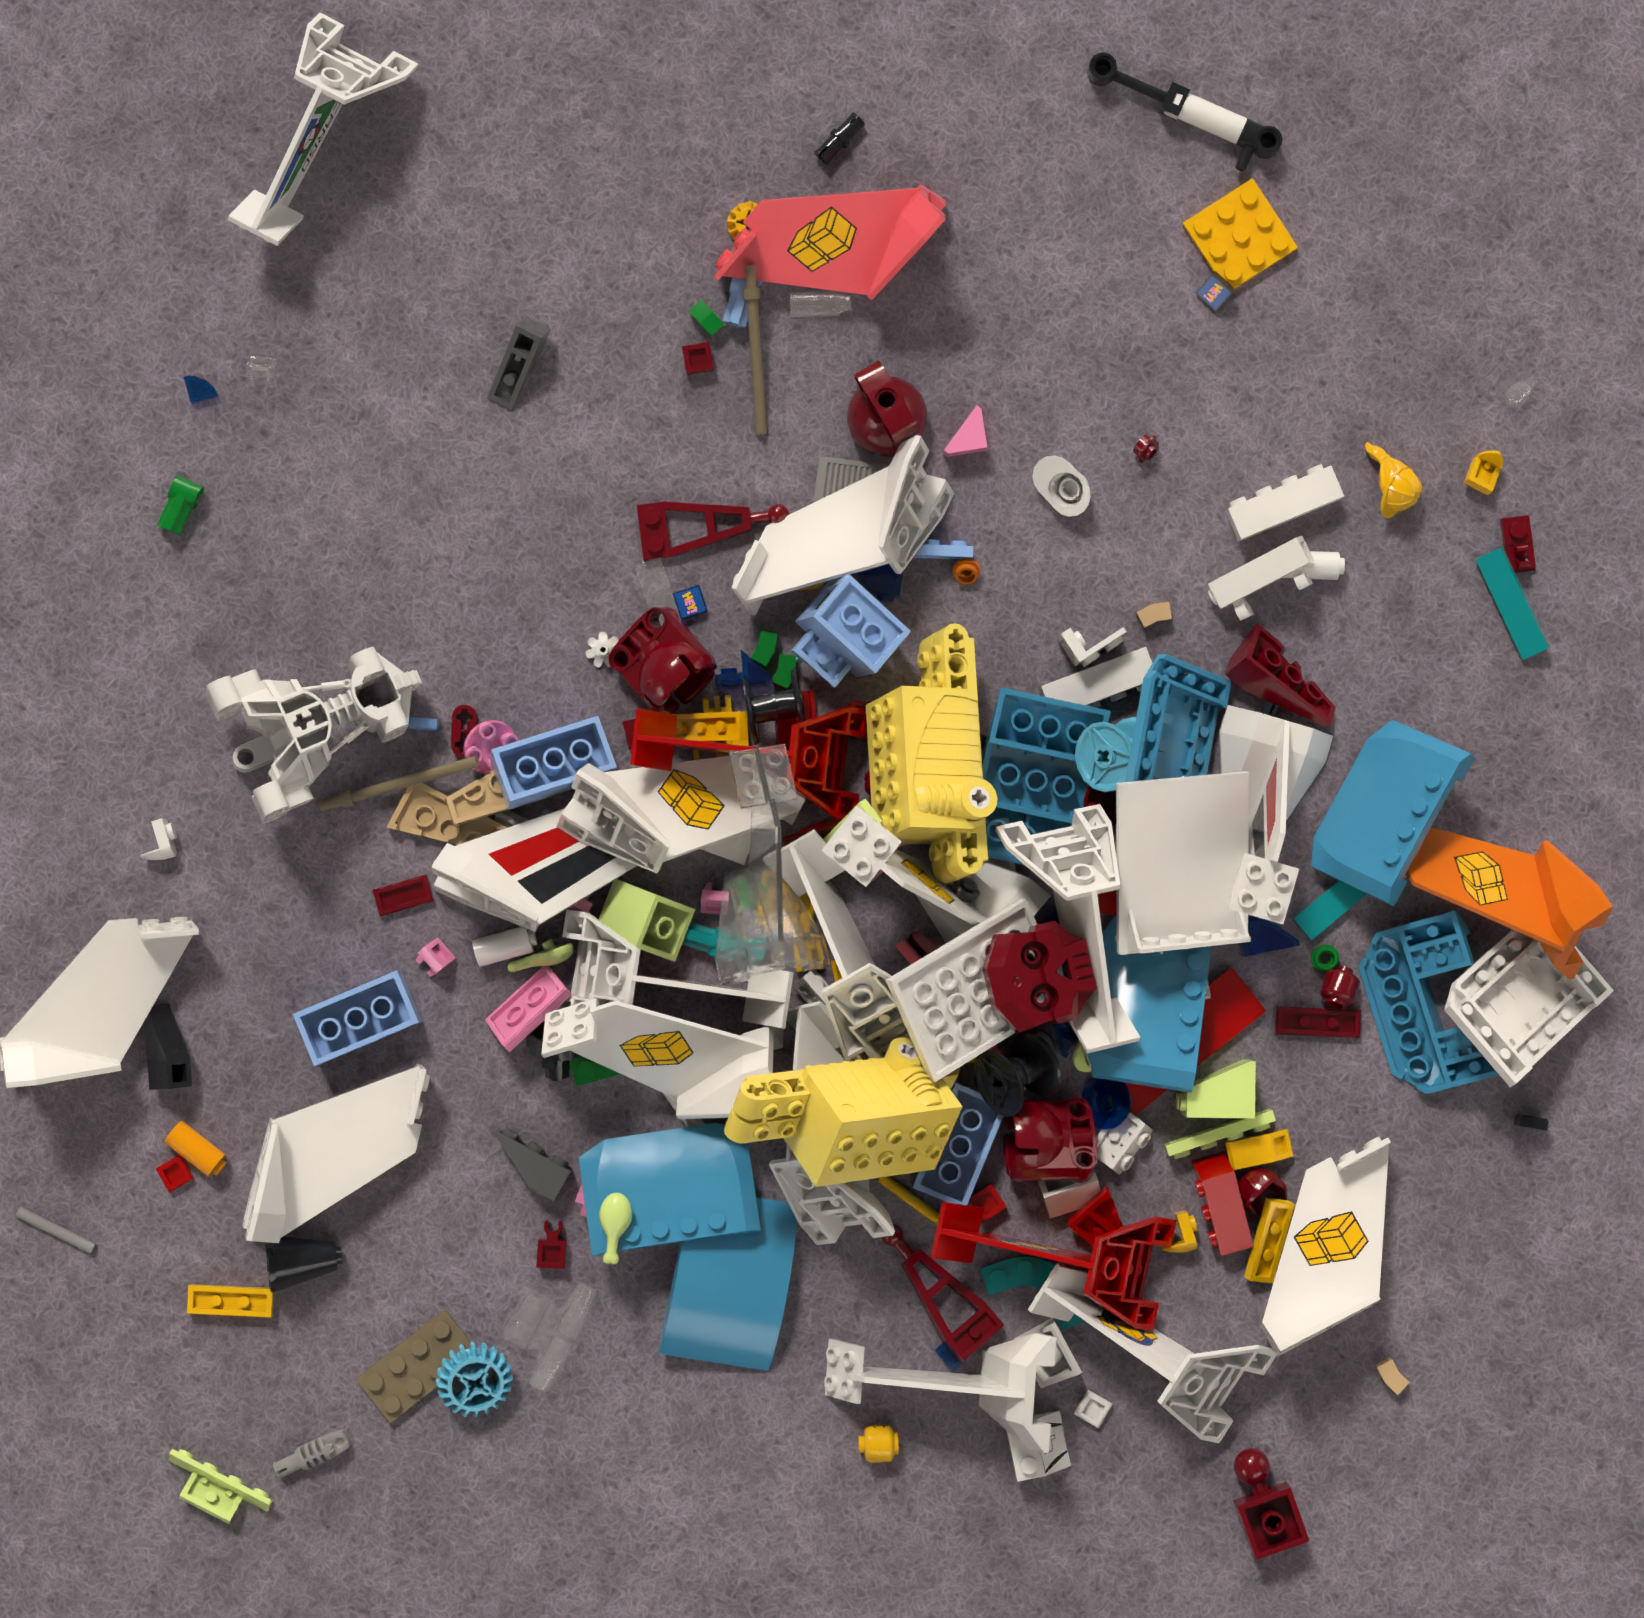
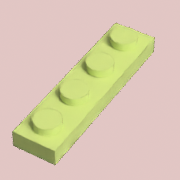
(1207, 1138)

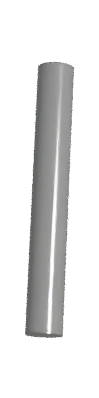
(55, 1230)

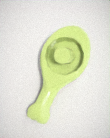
(550, 956)
(614, 1218)

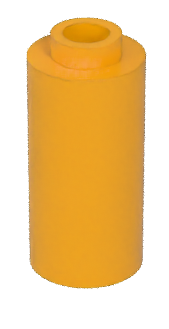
(196, 1149)

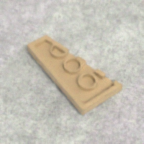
(478, 800)
(426, 814)

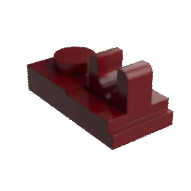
(1518, 543)

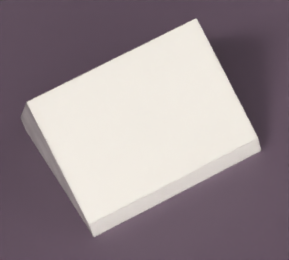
(1065, 1363)

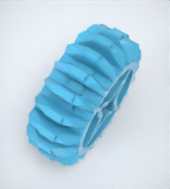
(489, 1393)

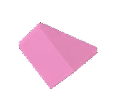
(970, 436)

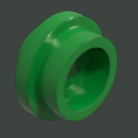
(1333, 954)

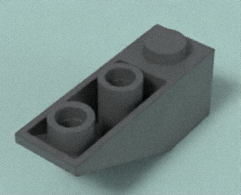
(537, 1169)

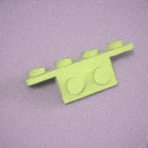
(213, 1491)

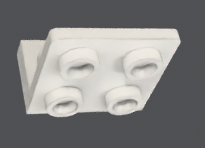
(1074, 646)

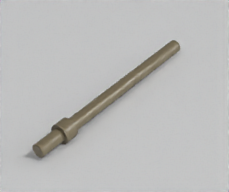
(752, 294)
(349, 798)

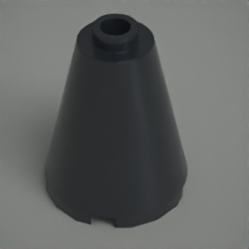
(299, 1261)

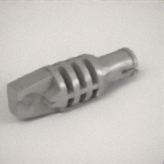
(313, 1453)

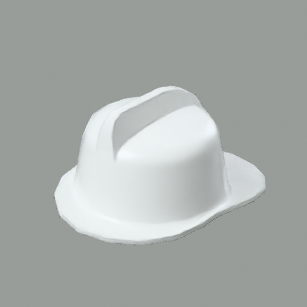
(1062, 485)

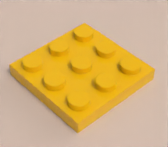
(1240, 234)

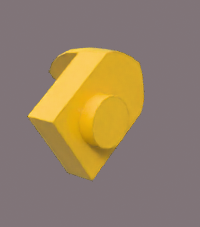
(1484, 471)
(1187, 1227)

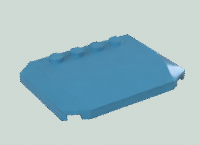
(1175, 720)
(1387, 809)
(1165, 1006)
(678, 1185)

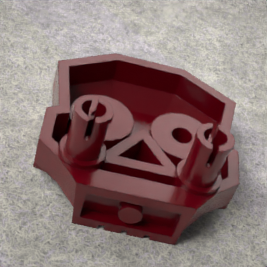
(1016, 981)

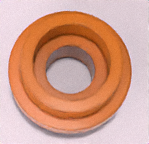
(966, 571)

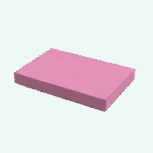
(527, 1007)

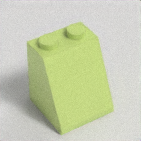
(646, 919)
(1222, 1093)

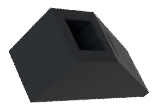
(165, 1050)

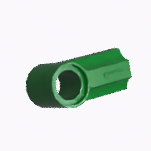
(181, 501)

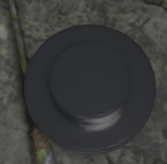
(966, 889)

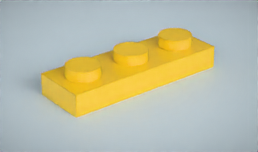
(1269, 1240)
(230, 1300)

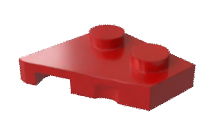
(1096, 1217)

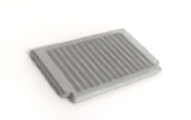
(839, 473)

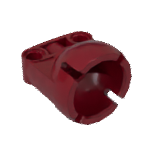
(881, 427)
(663, 660)
(1051, 1141)

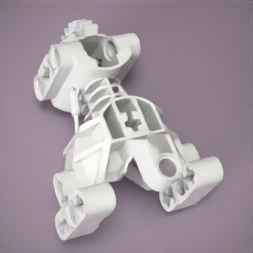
(300, 724)

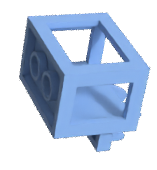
(847, 632)

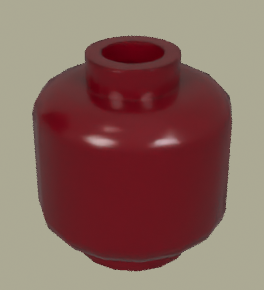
(1339, 987)

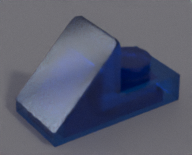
(750, 669)

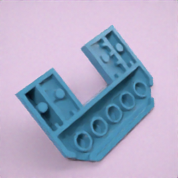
(1399, 974)

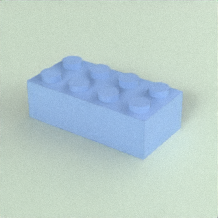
(549, 761)
(357, 1017)
(964, 1150)

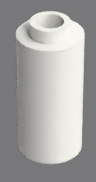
(1325, 567)
(504, 945)

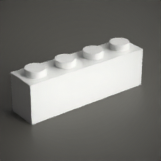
(1284, 503)
(1102, 681)

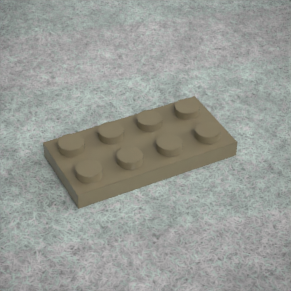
(411, 1367)

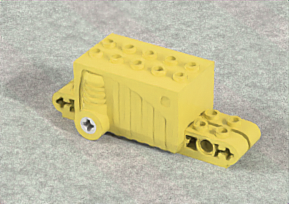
(930, 758)
(851, 1116)

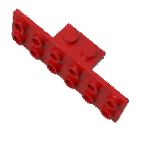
(1224, 1016)

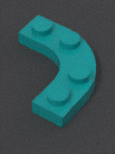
(1018, 1272)

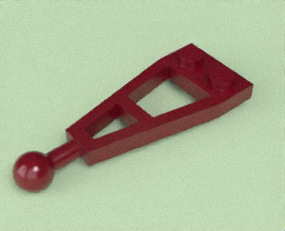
(655, 531)
(973, 1331)

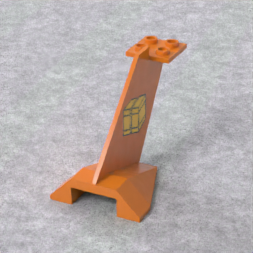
(1523, 891)

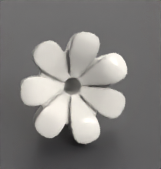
(595, 651)

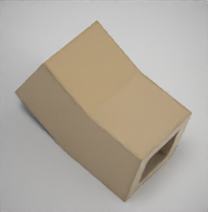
(1154, 613)
(1391, 1375)

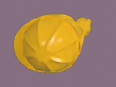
(1397, 482)

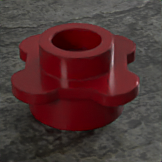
(1146, 448)

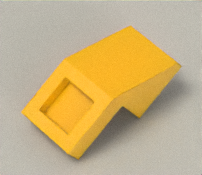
(1259, 1149)

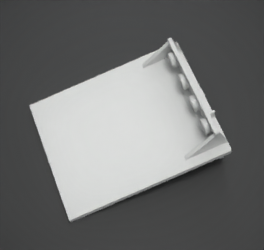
(1180, 861)

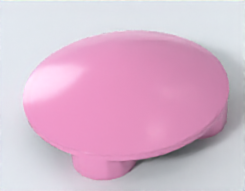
(487, 737)

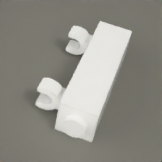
(1261, 572)

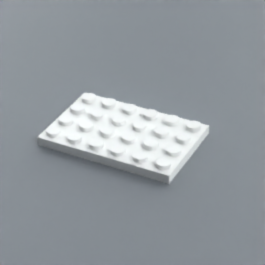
(947, 996)

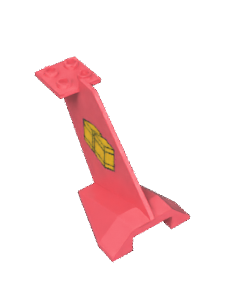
(835, 239)

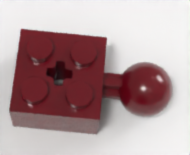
(1253, 1509)

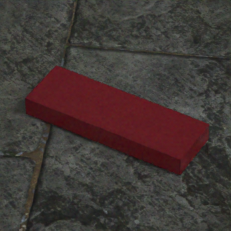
(1317, 1022)

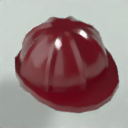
(1258, 1186)

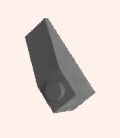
(518, 362)

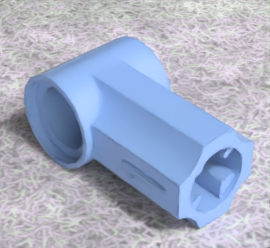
(736, 311)

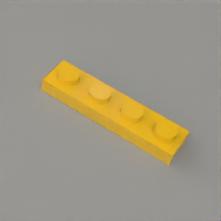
(712, 726)

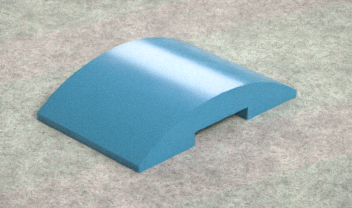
(1034, 763)
(732, 1293)

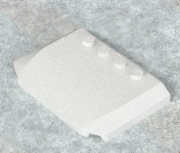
(1520, 1004)

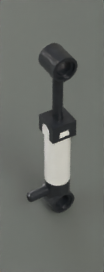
(1196, 111)

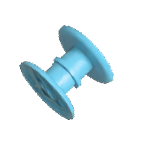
(1104, 753)

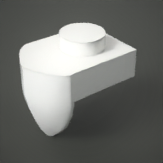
(164, 833)

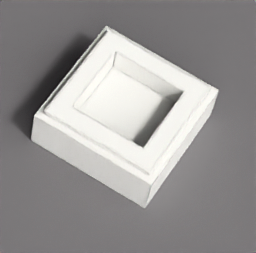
(1093, 1408)

